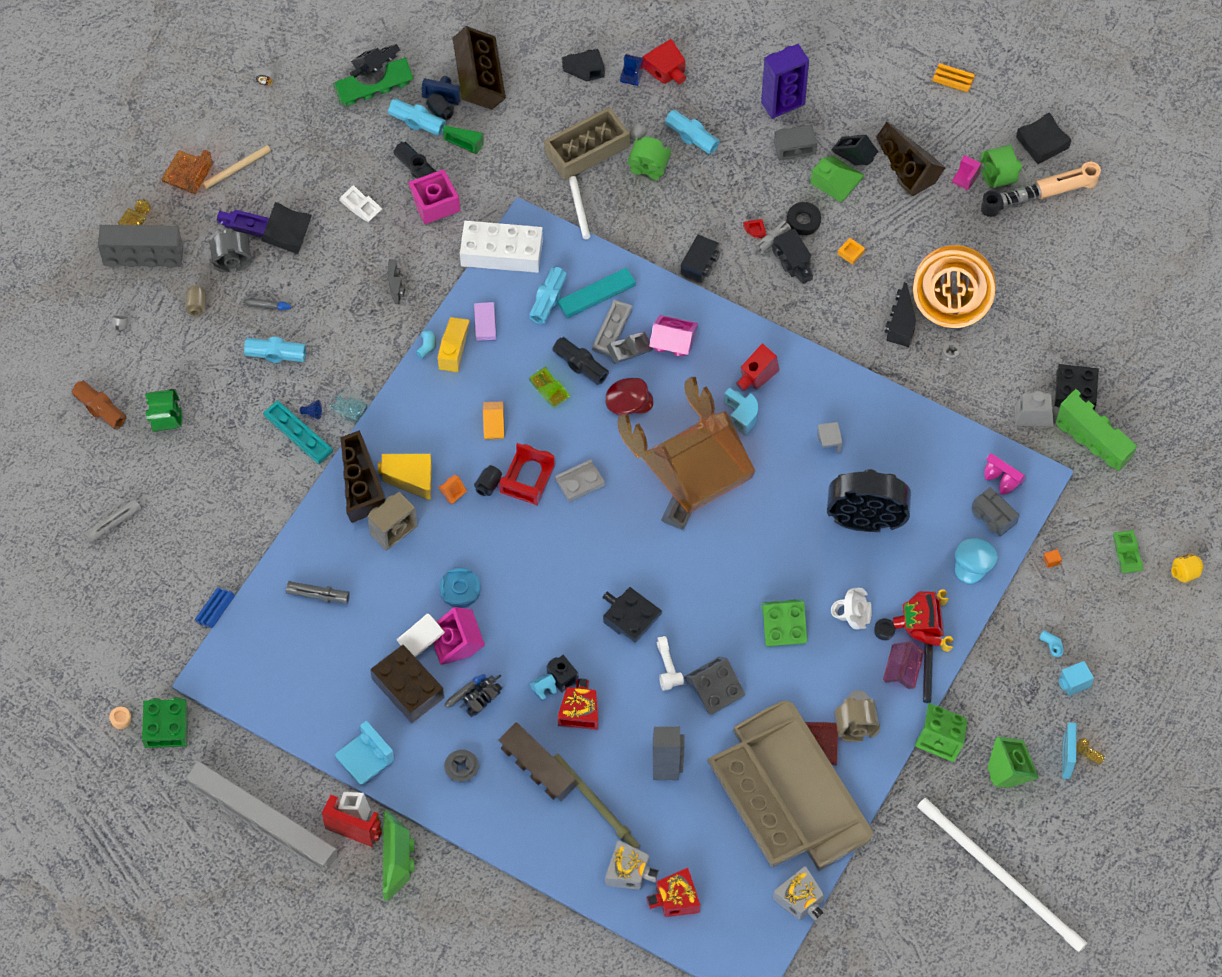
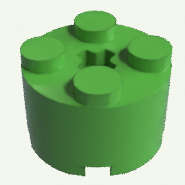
(649, 157)
(1000, 166)

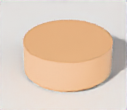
(120, 717)

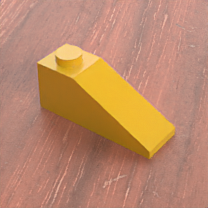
(453, 344)

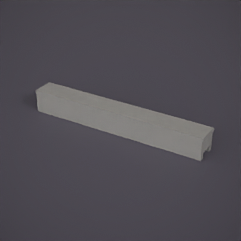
(261, 817)

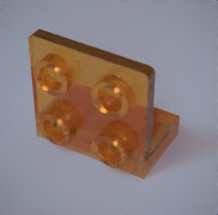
(188, 170)

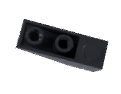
(903, 320)

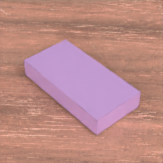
(484, 321)

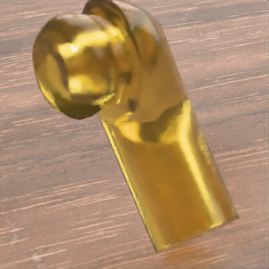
(1083, 748)

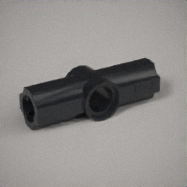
(411, 159)
(580, 360)

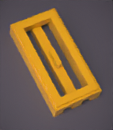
(954, 75)

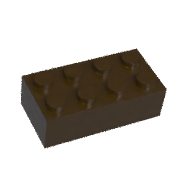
(478, 67)

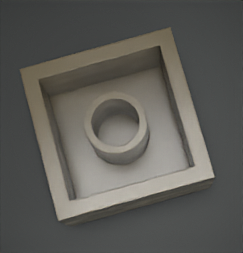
(392, 520)

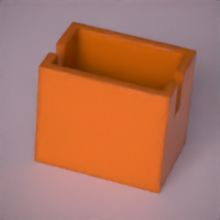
(1052, 558)

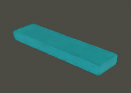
(596, 293)
(298, 432)

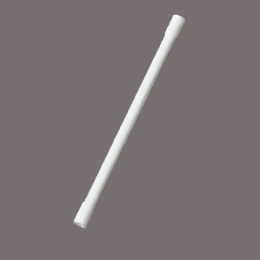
(1069, 935)

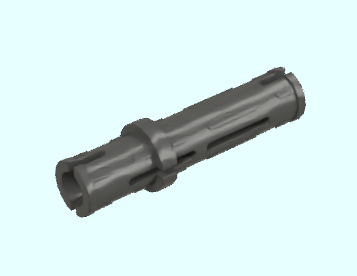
(327, 596)

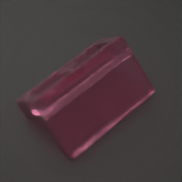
(904, 664)

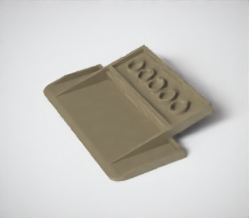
(789, 790)

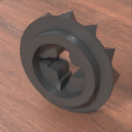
(460, 757)

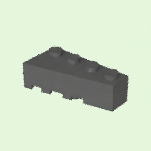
(668, 753)

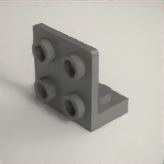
(716, 684)

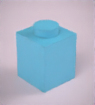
(1076, 678)

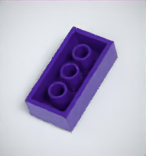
(784, 81)

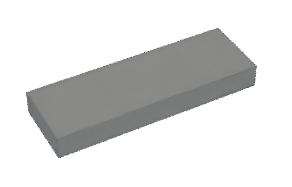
(612, 326)

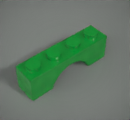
(395, 74)

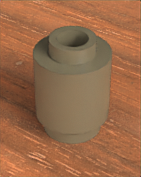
(195, 301)

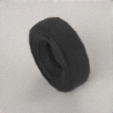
(811, 210)

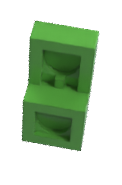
(1127, 551)

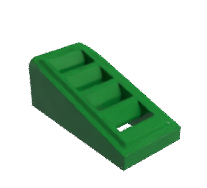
(466, 139)

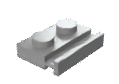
(579, 481)

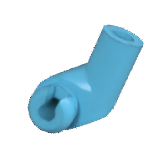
(428, 343)
(1054, 643)

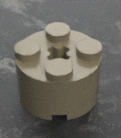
(857, 719)

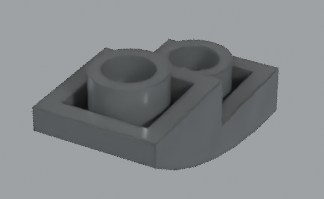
(396, 288)

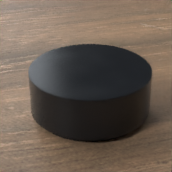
(884, 629)

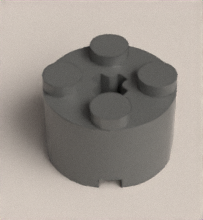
(230, 251)

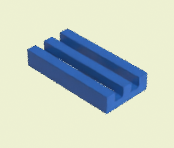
(214, 607)

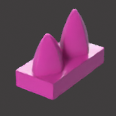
(1011, 476)

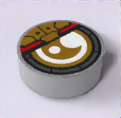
(264, 77)

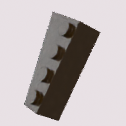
(362, 484)

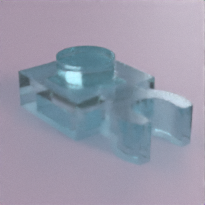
(350, 409)

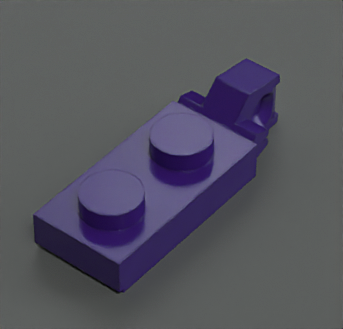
(243, 222)

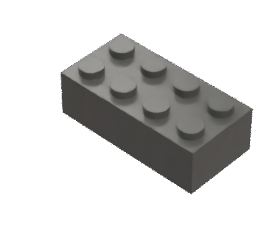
(140, 245)

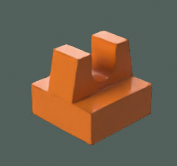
(453, 489)

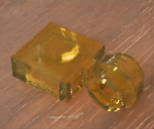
(136, 217)

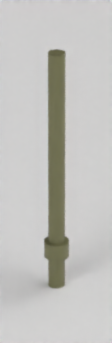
(622, 831)

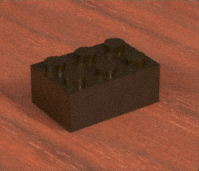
(407, 683)

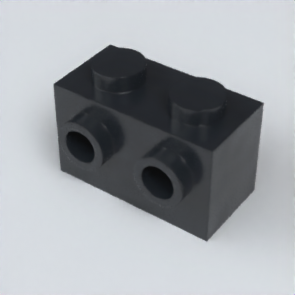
(699, 258)

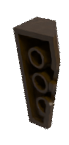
(911, 163)

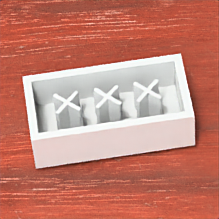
(501, 246)

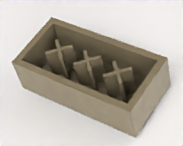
(587, 143)

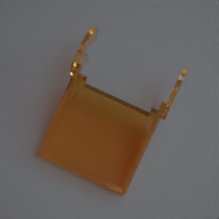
(698, 461)

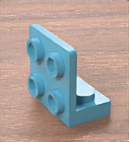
(365, 755)

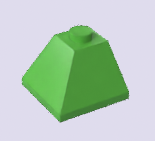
(835, 177)
(1010, 763)

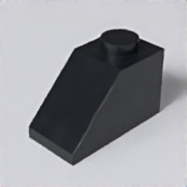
(856, 149)

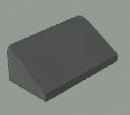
(675, 514)

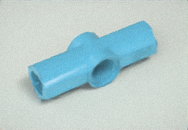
(416, 117)
(692, 132)
(548, 295)
(275, 349)

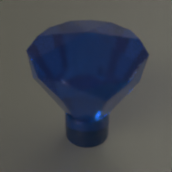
(313, 409)

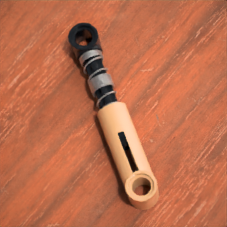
(1042, 188)

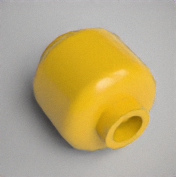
(1187, 567)

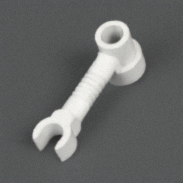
(670, 678)

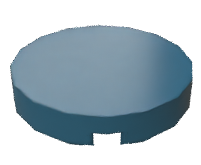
(460, 587)

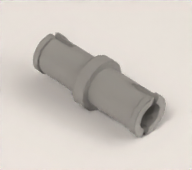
(767, 241)

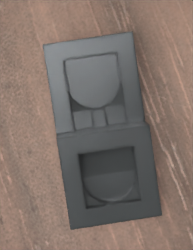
(629, 348)

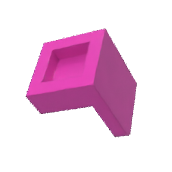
(967, 173)

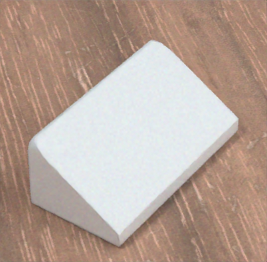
(421, 635)

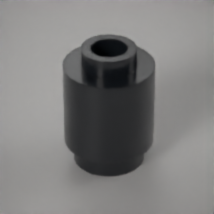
(440, 106)
(488, 481)

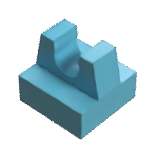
(542, 683)

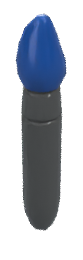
(267, 304)
(465, 690)

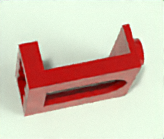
(512, 488)

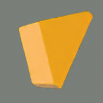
(493, 420)

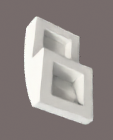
(359, 204)

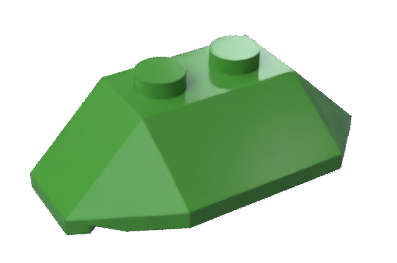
(396, 855)

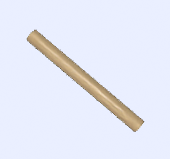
(236, 167)

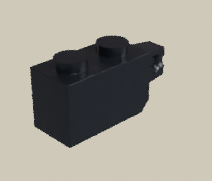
(793, 255)

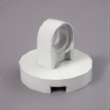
(857, 609)

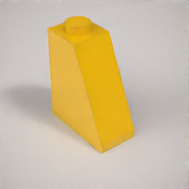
(408, 472)

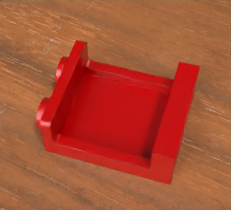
(350, 826)

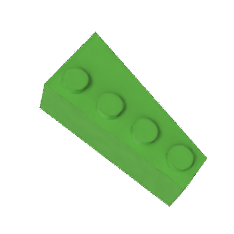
(1094, 431)

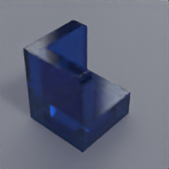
(632, 70)

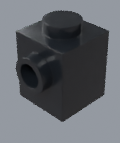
(563, 672)

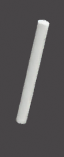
(579, 207)

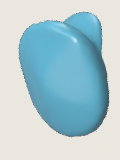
(974, 559)

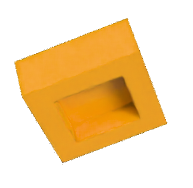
(851, 251)

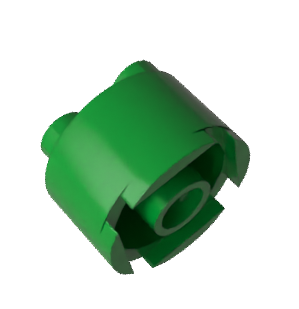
(163, 410)

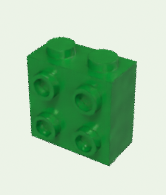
(165, 723)

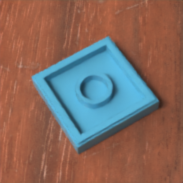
(1069, 750)

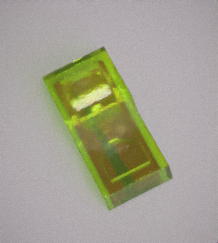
(548, 387)

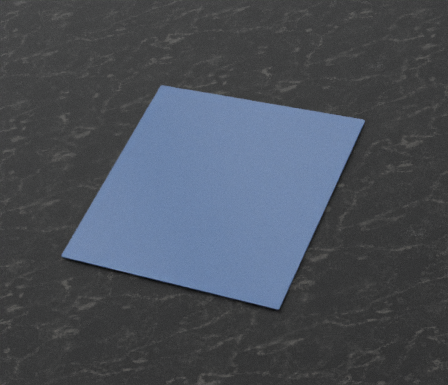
(303, 665)

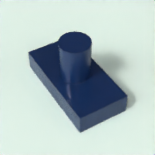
(443, 87)

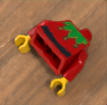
(924, 618)

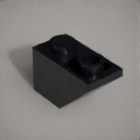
(584, 65)

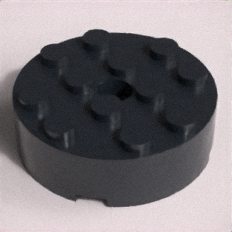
(869, 501)

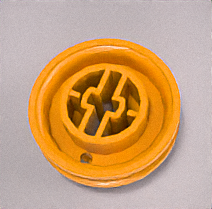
(939, 302)

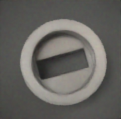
(637, 131)
(119, 322)

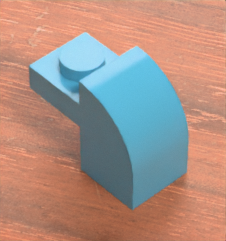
(745, 411)

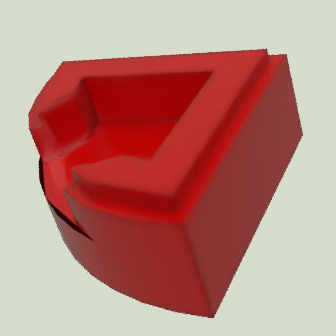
(755, 228)

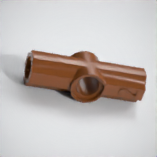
(98, 404)

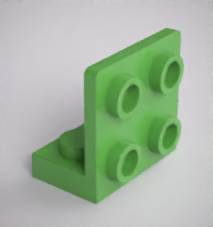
(784, 622)
(942, 733)

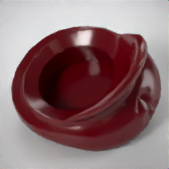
(629, 397)

